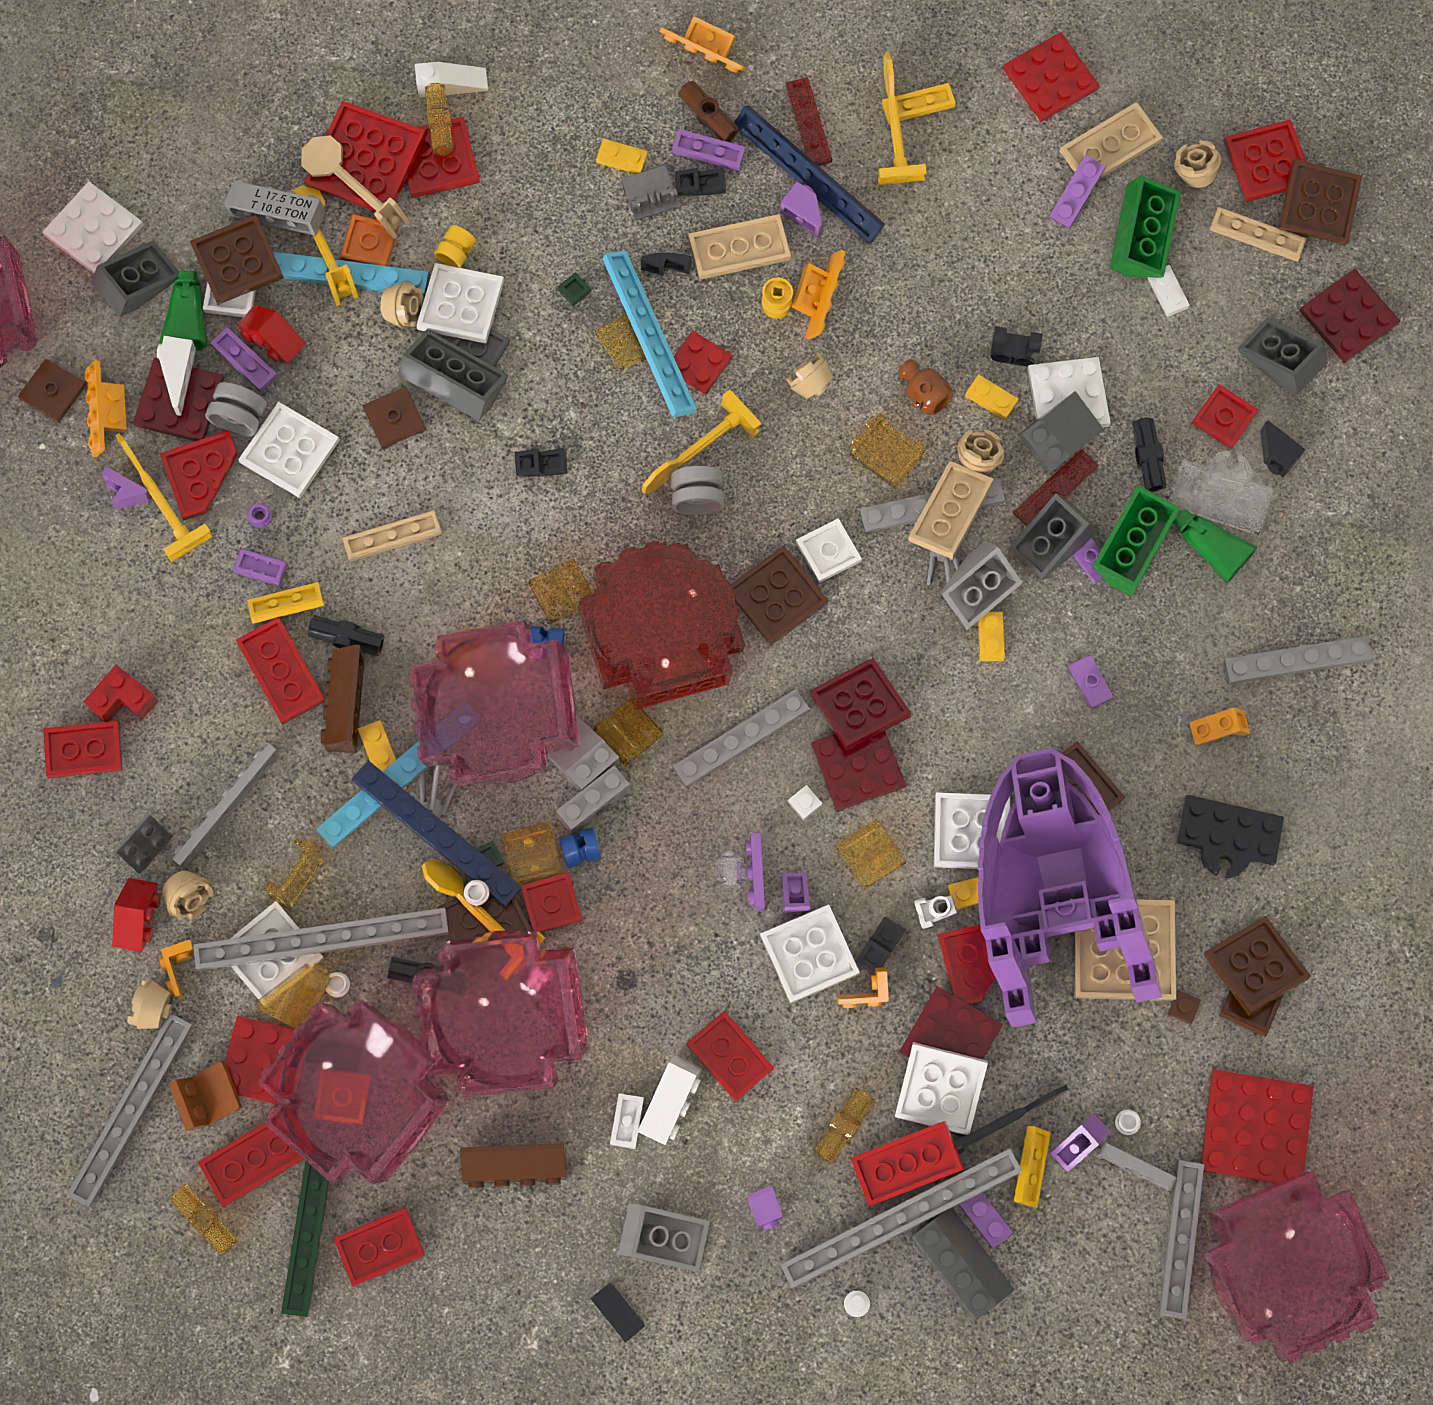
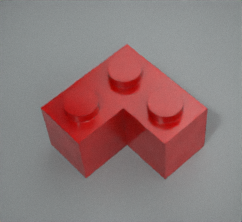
(273, 332)
(119, 690)
(134, 913)

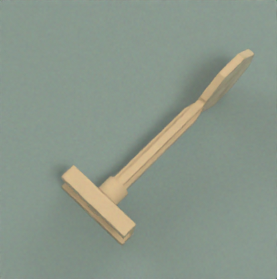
(324, 157)

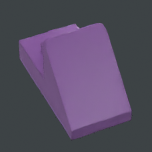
(129, 491)
(795, 892)

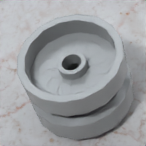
(236, 409)
(697, 490)

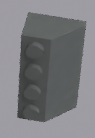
(452, 374)
(962, 1264)

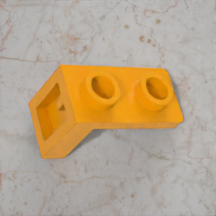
(1219, 726)
(179, 952)
(878, 982)

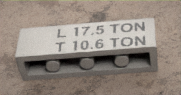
(275, 207)

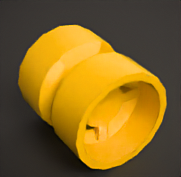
(455, 247)
(777, 298)

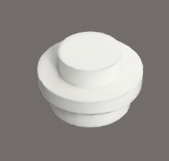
(476, 892)
(338, 985)
(1127, 1122)
(856, 1303)

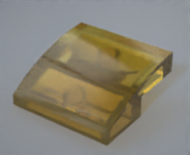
(621, 342)
(560, 590)
(628, 732)
(531, 853)
(870, 854)

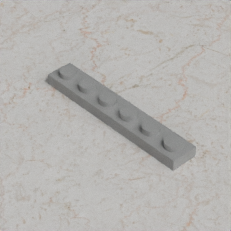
(908, 510)
(1297, 660)
(741, 738)
(219, 813)
(1181, 1239)

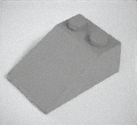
(980, 584)
(585, 762)
(663, 1237)

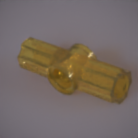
(439, 119)
(844, 1125)
(192, 1207)

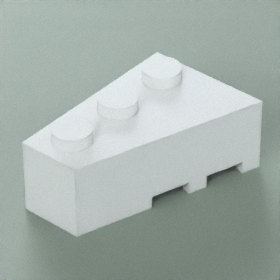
(671, 1100)

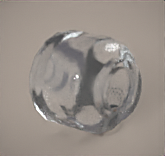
(729, 870)

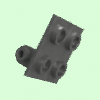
(650, 192)
(143, 844)

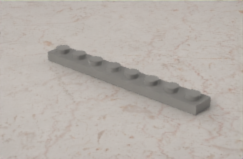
(130, 1110)

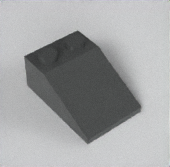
(134, 277)
(1284, 354)
(1060, 432)
(1053, 536)

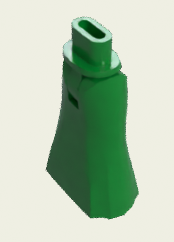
(185, 311)
(1217, 546)

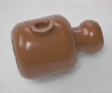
(925, 387)

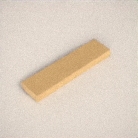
(1257, 234)
(392, 535)

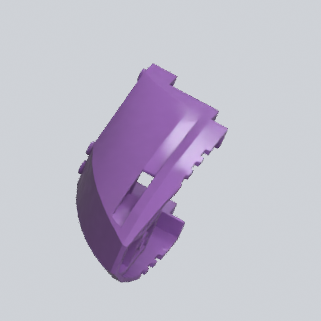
(1054, 876)

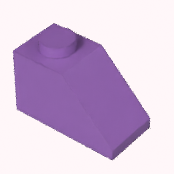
(802, 208)
(1080, 1142)
(765, 1208)

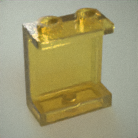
(886, 451)
(299, 876)

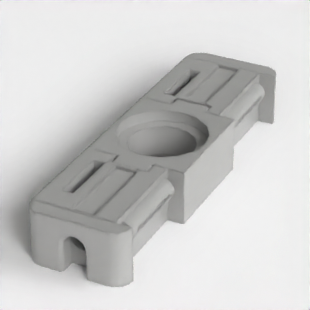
(1137, 1167)

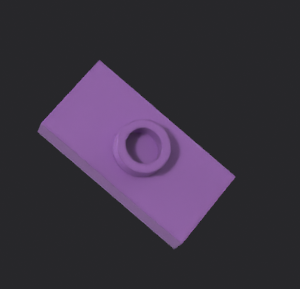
(1086, 557)
(260, 567)
(1090, 682)

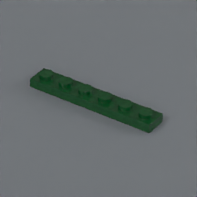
(305, 1243)

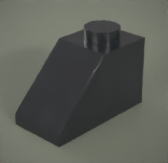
(1279, 449)

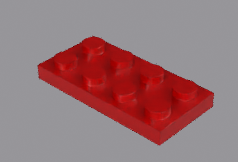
(280, 670)
(907, 1163)
(247, 1164)

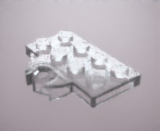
(1222, 492)

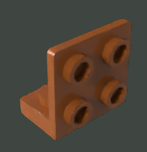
(205, 1096)

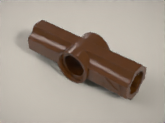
(716, 121)

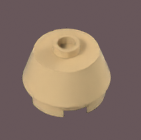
(1198, 164)
(401, 304)
(811, 377)
(980, 451)
(186, 895)
(150, 1006)

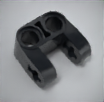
(1015, 348)

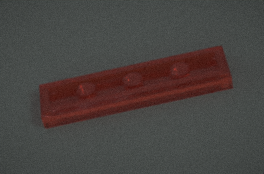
(808, 121)
(1062, 483)

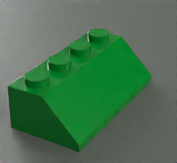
(1145, 229)
(1135, 540)

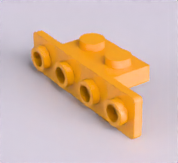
(707, 39)
(816, 291)
(106, 408)

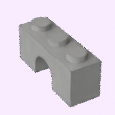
(583, 806)

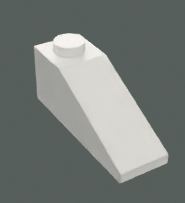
(455, 77)
(176, 362)

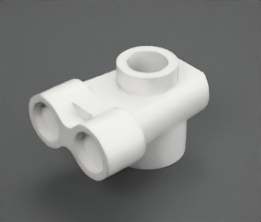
(929, 910)

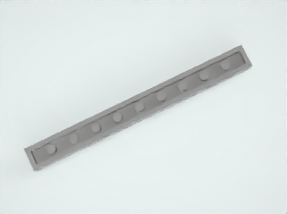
(320, 939)
(901, 1218)

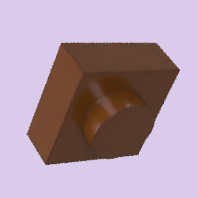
(1184, 1007)

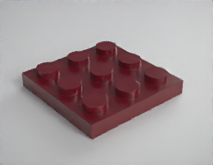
(1349, 315)
(156, 409)
(860, 704)
(860, 772)
(952, 1026)

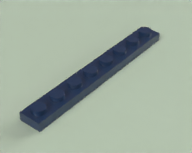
(809, 173)
(435, 832)

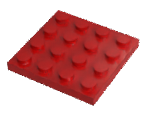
(375, 153)
(1256, 1127)

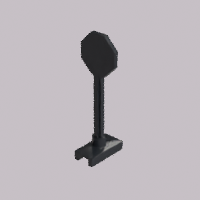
(1003, 1121)

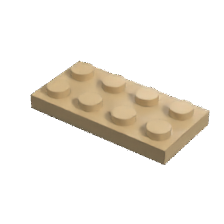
(1114, 140)
(739, 246)
(951, 510)

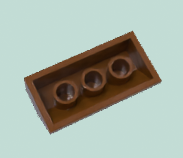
(344, 700)
(513, 1164)

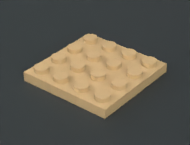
(1106, 972)

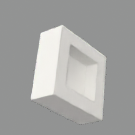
(804, 802)

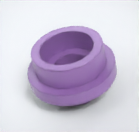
(257, 509)

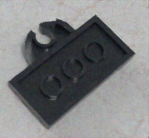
(1229, 834)

